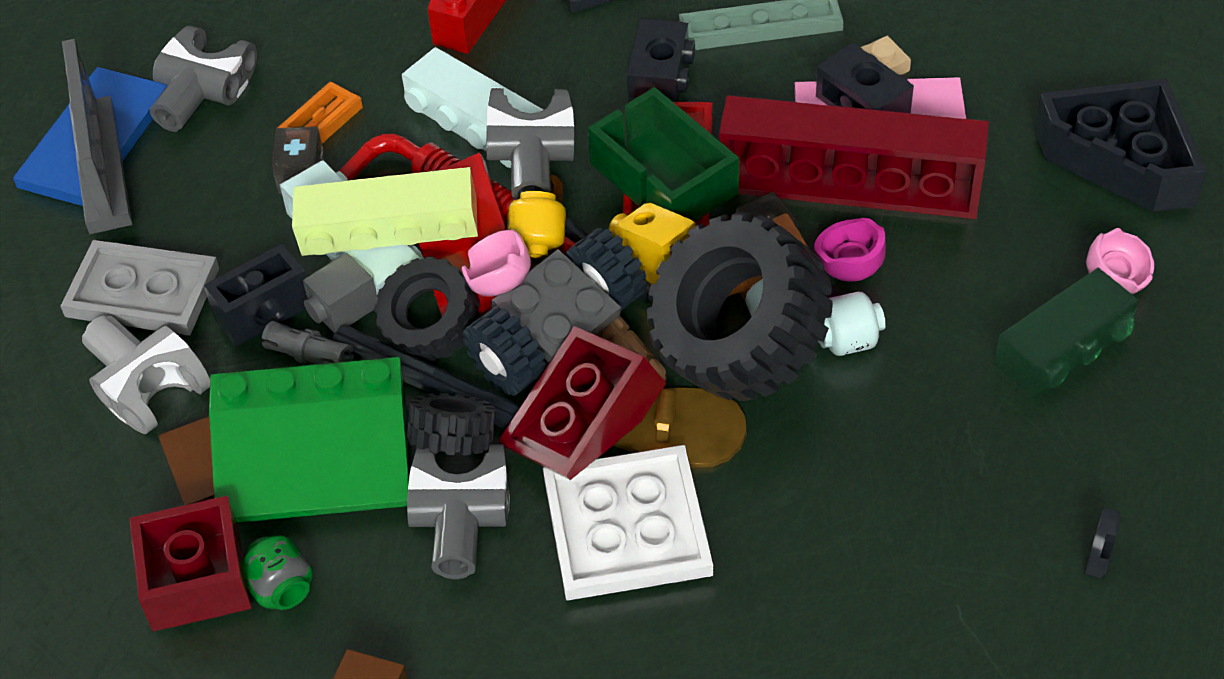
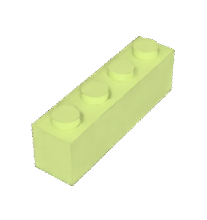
(385, 211)

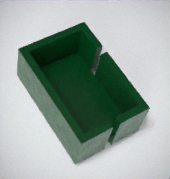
(665, 157)

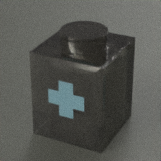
(295, 152)

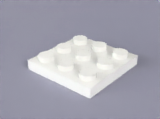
(628, 524)

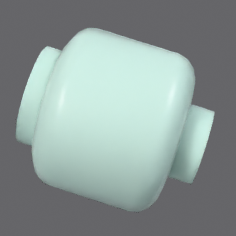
(853, 324)

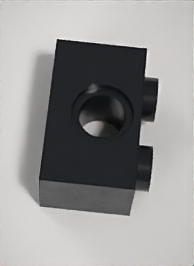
(660, 59)
(863, 82)
(257, 293)

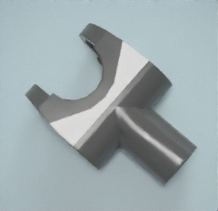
(198, 76)
(529, 139)
(457, 507)

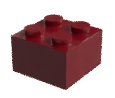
(189, 563)

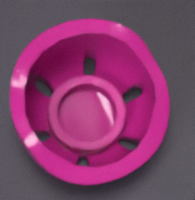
(852, 259)

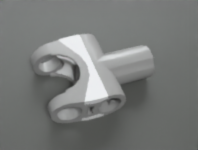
(140, 369)

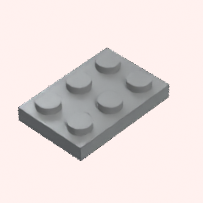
(140, 286)

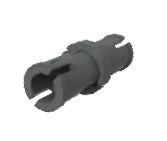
(305, 345)

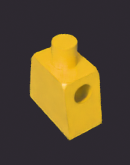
(651, 235)

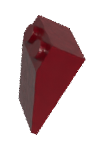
(582, 404)

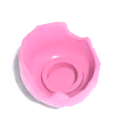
(1122, 258)
(497, 263)

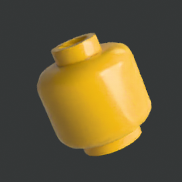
(538, 221)

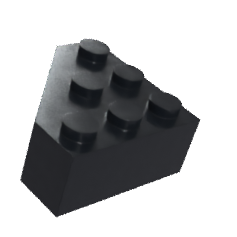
(1124, 141)

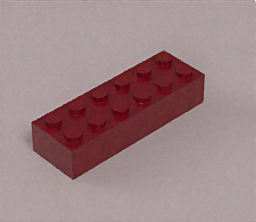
(856, 156)

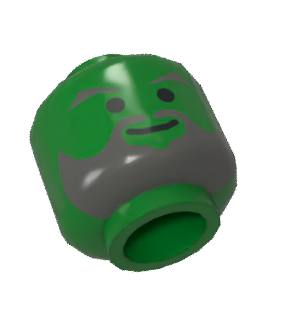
(276, 572)

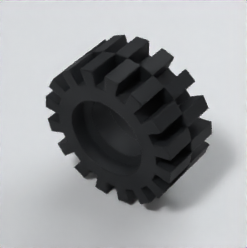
(451, 424)

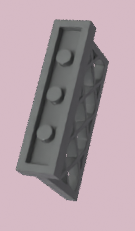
(96, 149)

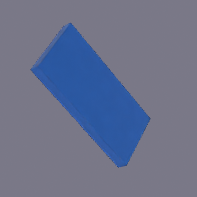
(53, 163)

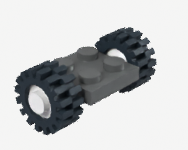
(563, 291)

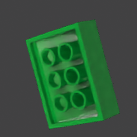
(310, 439)

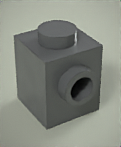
(340, 293)

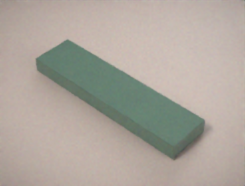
(762, 22)

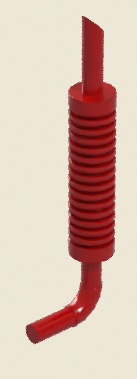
(423, 159)

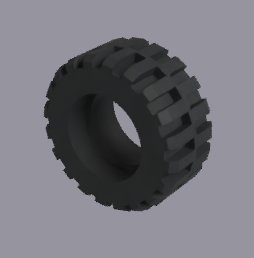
(776, 337)

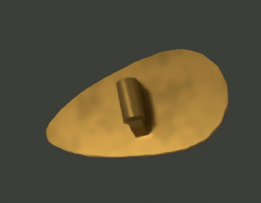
(692, 417)

